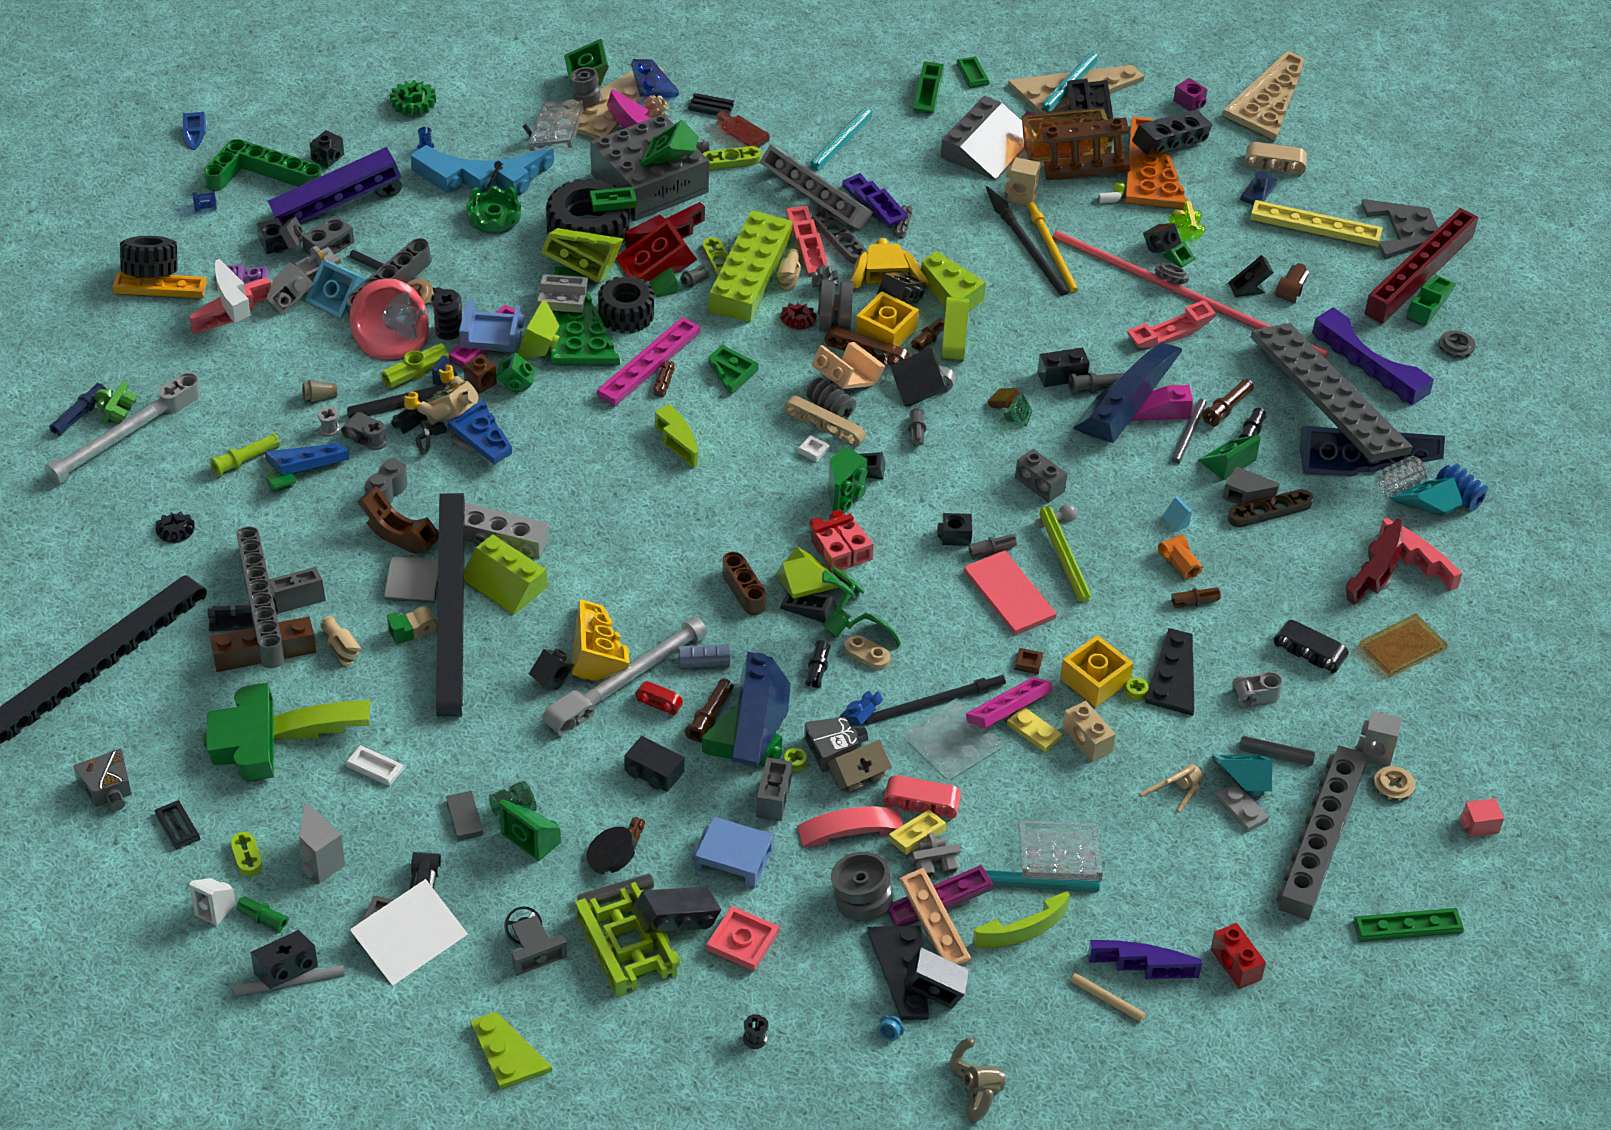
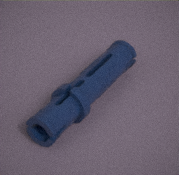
(71, 415)

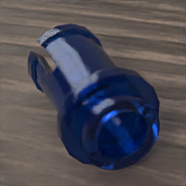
(425, 138)

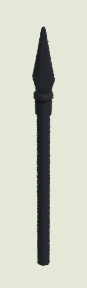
(1001, 207)

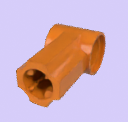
(1178, 553)

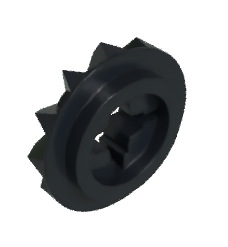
(166, 531)

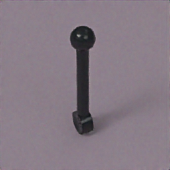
(498, 166)

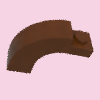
(391, 526)

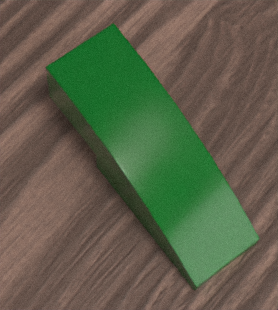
(928, 87)
(1430, 299)

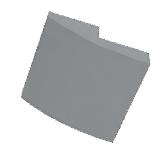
(563, 292)
(412, 579)

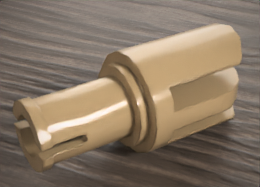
(789, 270)
(340, 641)

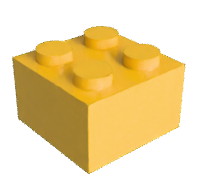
(887, 320)
(1096, 670)

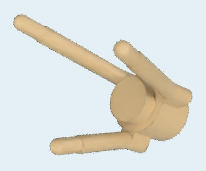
(1186, 779)

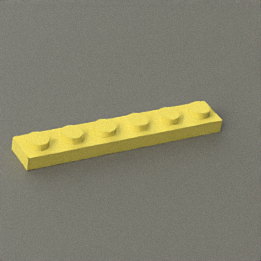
(1316, 223)

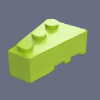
(583, 252)
(952, 280)

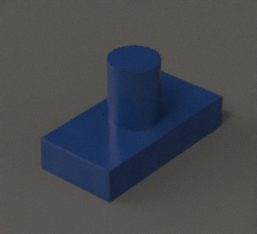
(1259, 188)

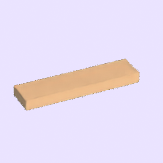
(934, 917)

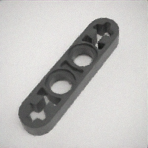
(835, 238)

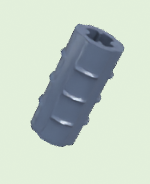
(704, 656)

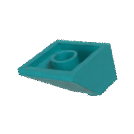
(1432, 496)
(1249, 771)

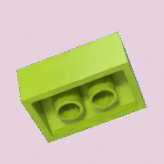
(504, 574)

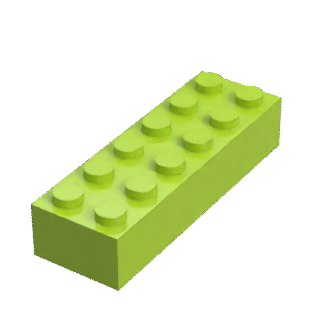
(750, 266)

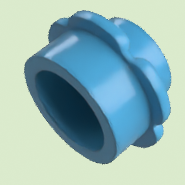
(892, 1025)

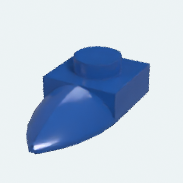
(194, 128)

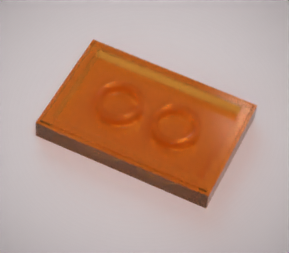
(1403, 645)

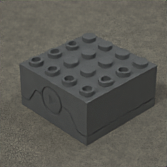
(656, 186)

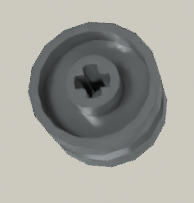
(835, 305)
(862, 885)

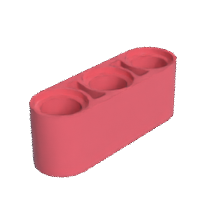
(922, 795)

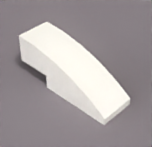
(231, 292)

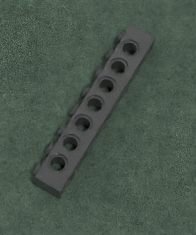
(1323, 832)

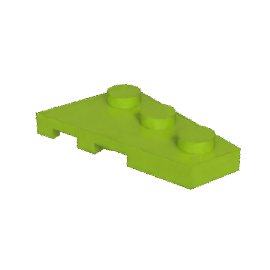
(507, 1052)

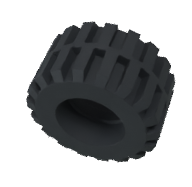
(148, 256)
(626, 304)

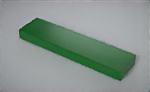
(1408, 924)

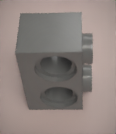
(331, 233)
(1041, 475)
(774, 789)

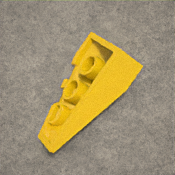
(596, 645)

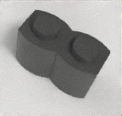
(390, 479)

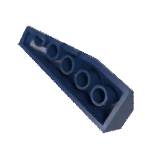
(1123, 398)
(1332, 453)
(760, 708)

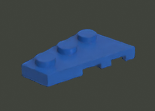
(304, 458)

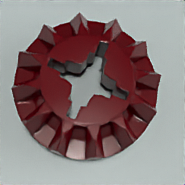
(801, 321)

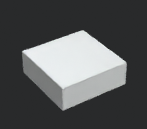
(813, 448)

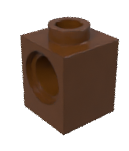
(480, 373)

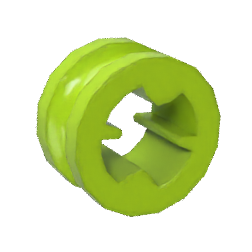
(1141, 685)
(799, 764)

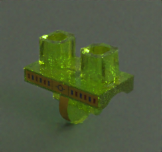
(1188, 221)

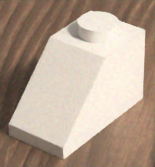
(211, 899)

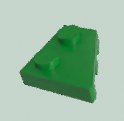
(732, 367)

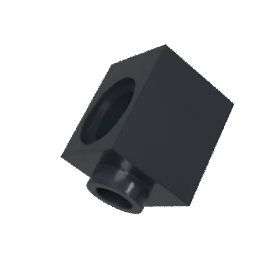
(270, 236)
(1162, 237)
(955, 529)
(551, 668)

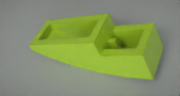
(677, 434)

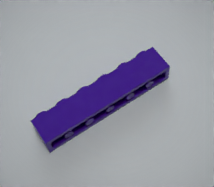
(336, 187)

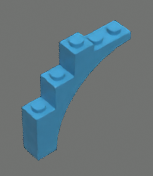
(450, 171)

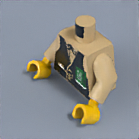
(447, 402)

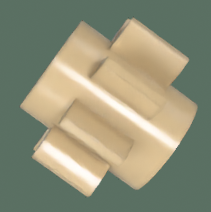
(655, 105)

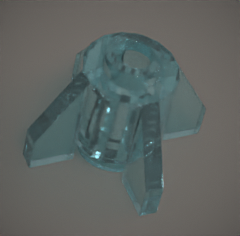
(401, 316)

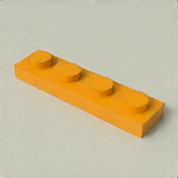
(163, 286)

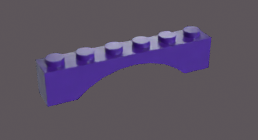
(1406, 381)

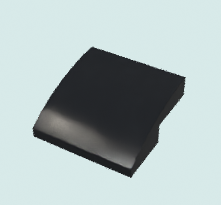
(1090, 95)
(919, 377)

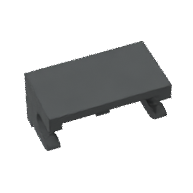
(297, 590)

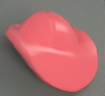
(368, 324)

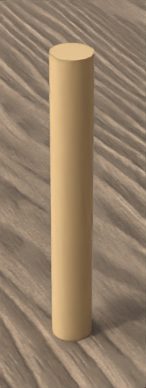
(1107, 997)

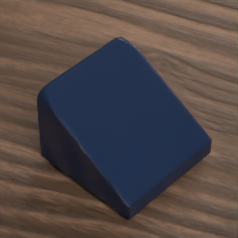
(440, 365)

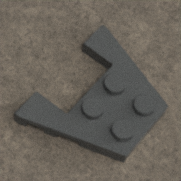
(1410, 224)

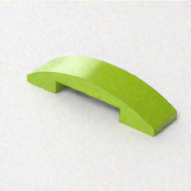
(994, 935)

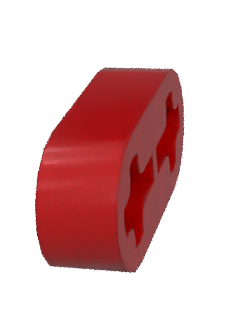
(659, 697)

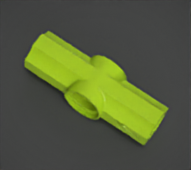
(413, 366)

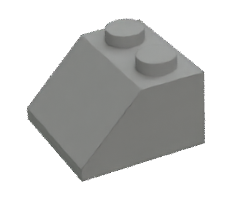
(320, 846)

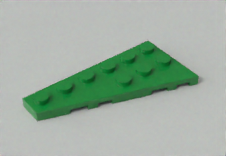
(582, 335)

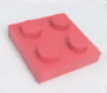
(742, 938)

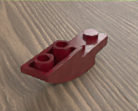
(682, 221)
(1382, 561)

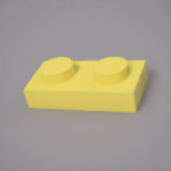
(1034, 729)
(915, 831)

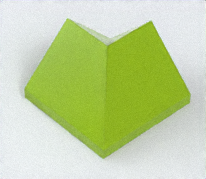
(802, 574)

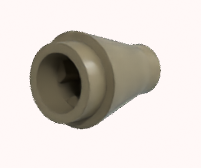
(317, 391)

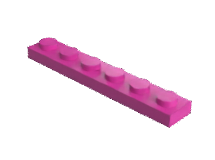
(648, 361)

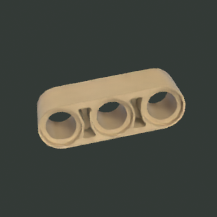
(1276, 157)

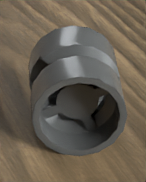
(586, 86)

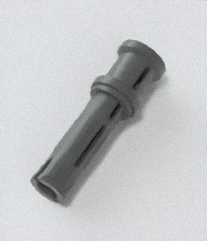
(1091, 381)

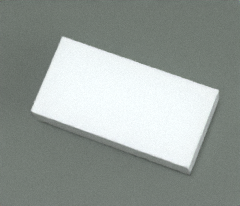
(374, 765)

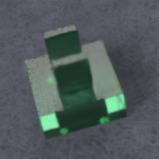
(1019, 411)

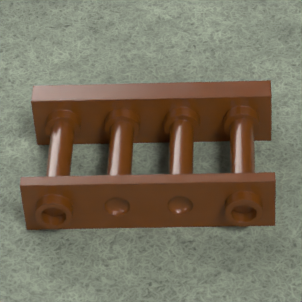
(1086, 165)

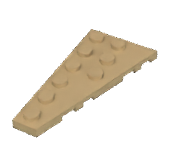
(1037, 89)
(1268, 97)
(597, 119)

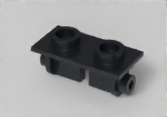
(409, 418)
(226, 619)

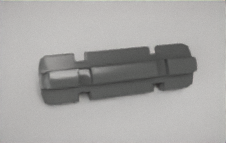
(901, 227)

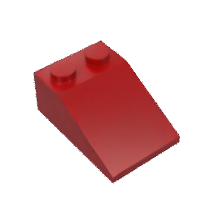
(655, 253)

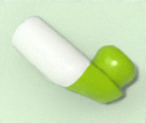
(1114, 196)

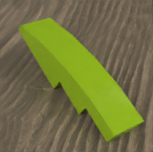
(321, 718)

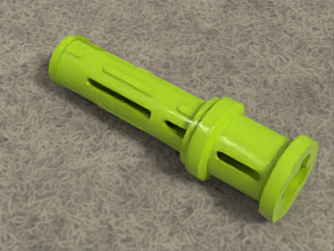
(235, 458)

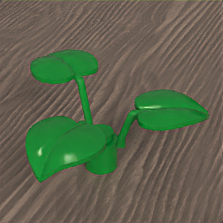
(839, 618)

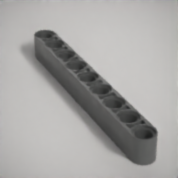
(260, 597)

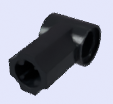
(424, 867)

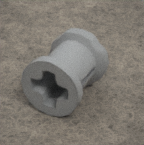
(328, 418)

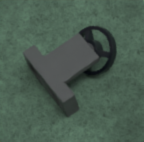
(536, 945)

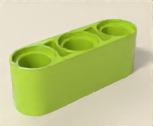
(955, 328)

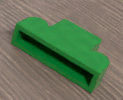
(244, 733)

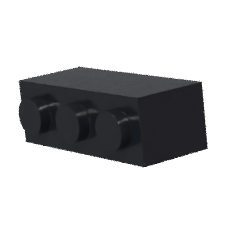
(676, 909)

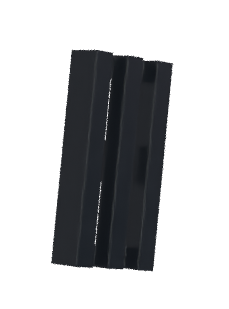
(710, 104)
(185, 840)

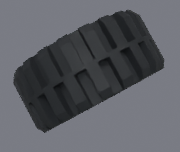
(574, 200)

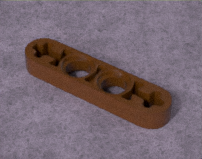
(837, 339)

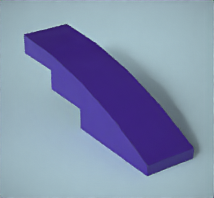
(878, 201)
(1154, 960)

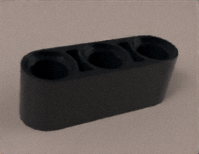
(1311, 645)

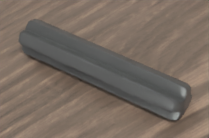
(1277, 750)
(612, 891)

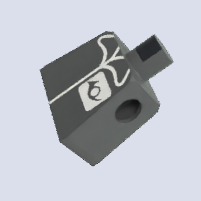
(832, 739)

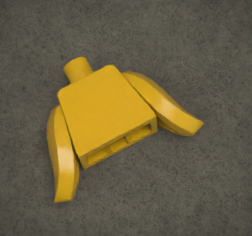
(883, 259)

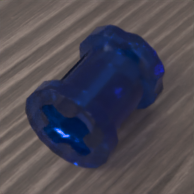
(203, 197)

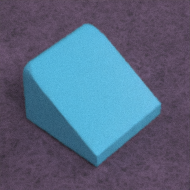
(1178, 514)

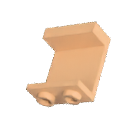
(853, 370)

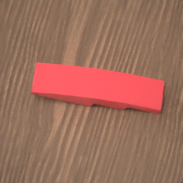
(806, 238)
(214, 314)
(1426, 557)

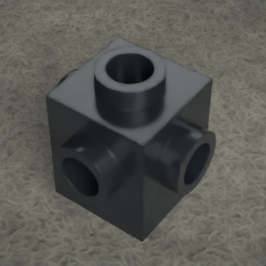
(327, 148)

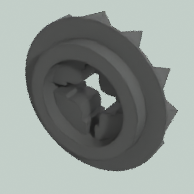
(1171, 273)
(1466, 342)

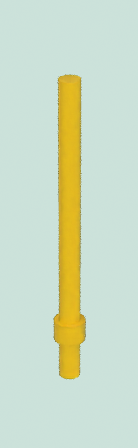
(1039, 220)

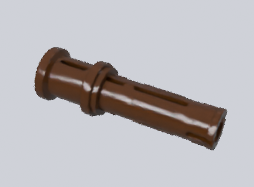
(1223, 406)
(706, 717)

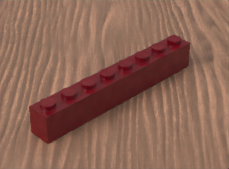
(1421, 265)

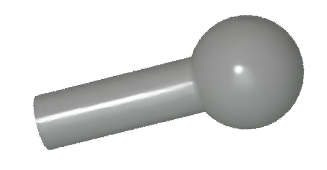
(1066, 513)

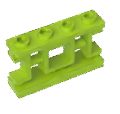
(608, 949)

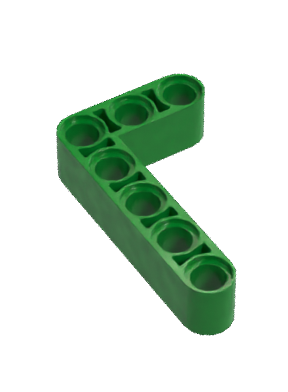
(260, 160)

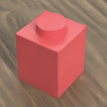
(1482, 817)

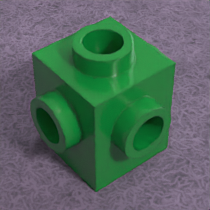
(516, 373)

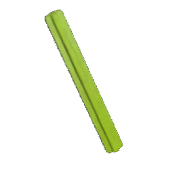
(1064, 554)

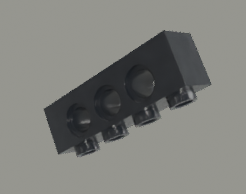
(1172, 132)

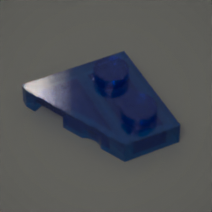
(652, 80)

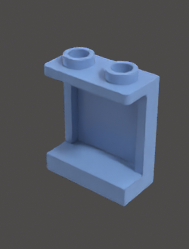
(490, 329)
(734, 849)

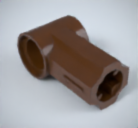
(1292, 284)

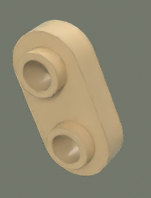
(867, 652)

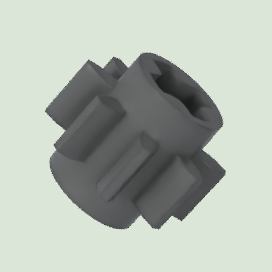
(824, 273)

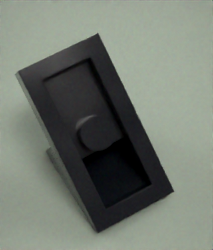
(1250, 279)

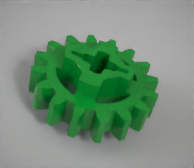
(413, 97)

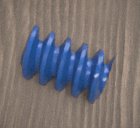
(1470, 492)

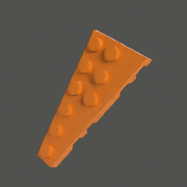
(1152, 177)

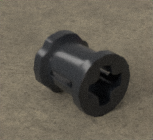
(751, 1033)

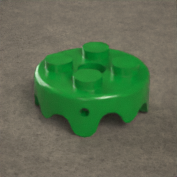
(493, 200)

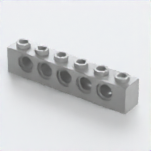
(816, 187)

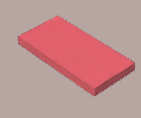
(1010, 592)

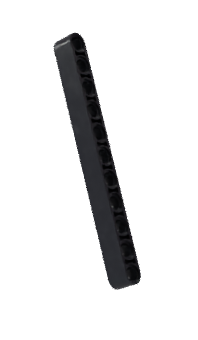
(450, 605)
(98, 655)

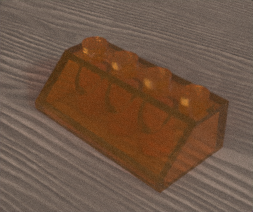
(1033, 137)

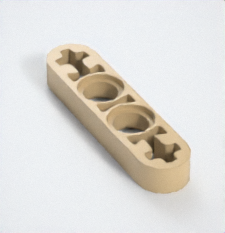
(825, 420)

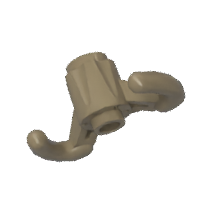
(978, 1080)

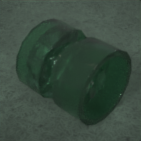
(517, 794)

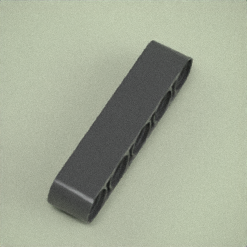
(402, 266)

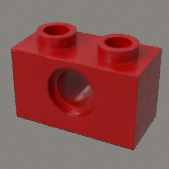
(1238, 955)

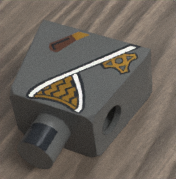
(104, 779)

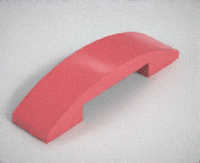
(1195, 318)
(847, 823)

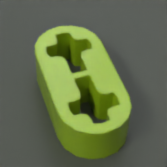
(241, 855)

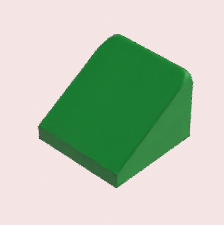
(1180, 255)
(665, 283)
(278, 481)

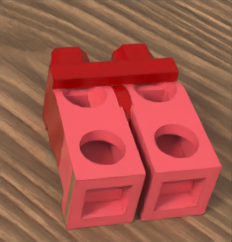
(840, 541)

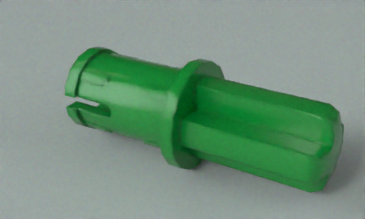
(262, 913)

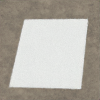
(408, 932)

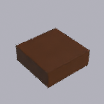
(1003, 397)
(1029, 661)

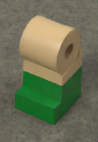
(411, 625)

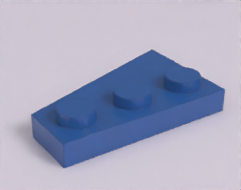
(481, 432)

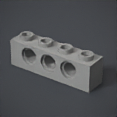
(519, 532)

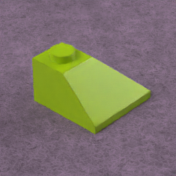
(540, 333)

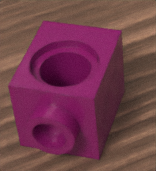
(1190, 95)

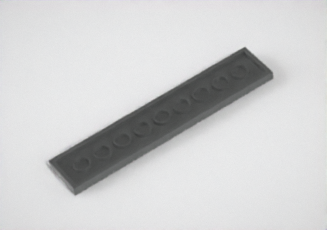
(1331, 392)

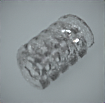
(1400, 476)

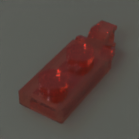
(742, 129)

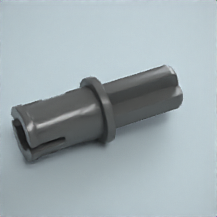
(917, 427)
(992, 545)

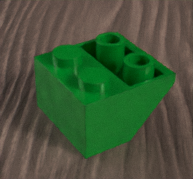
(846, 478)

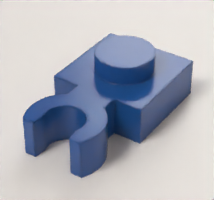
(859, 711)

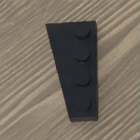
(1174, 674)
(894, 949)

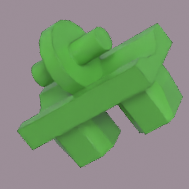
(111, 402)

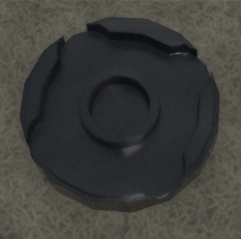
(611, 850)

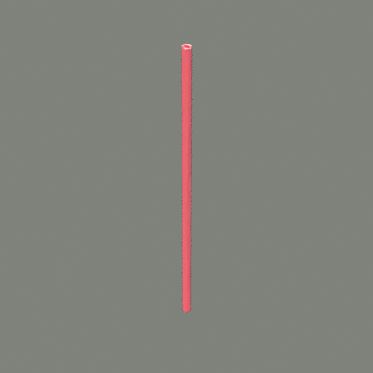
(1164, 283)

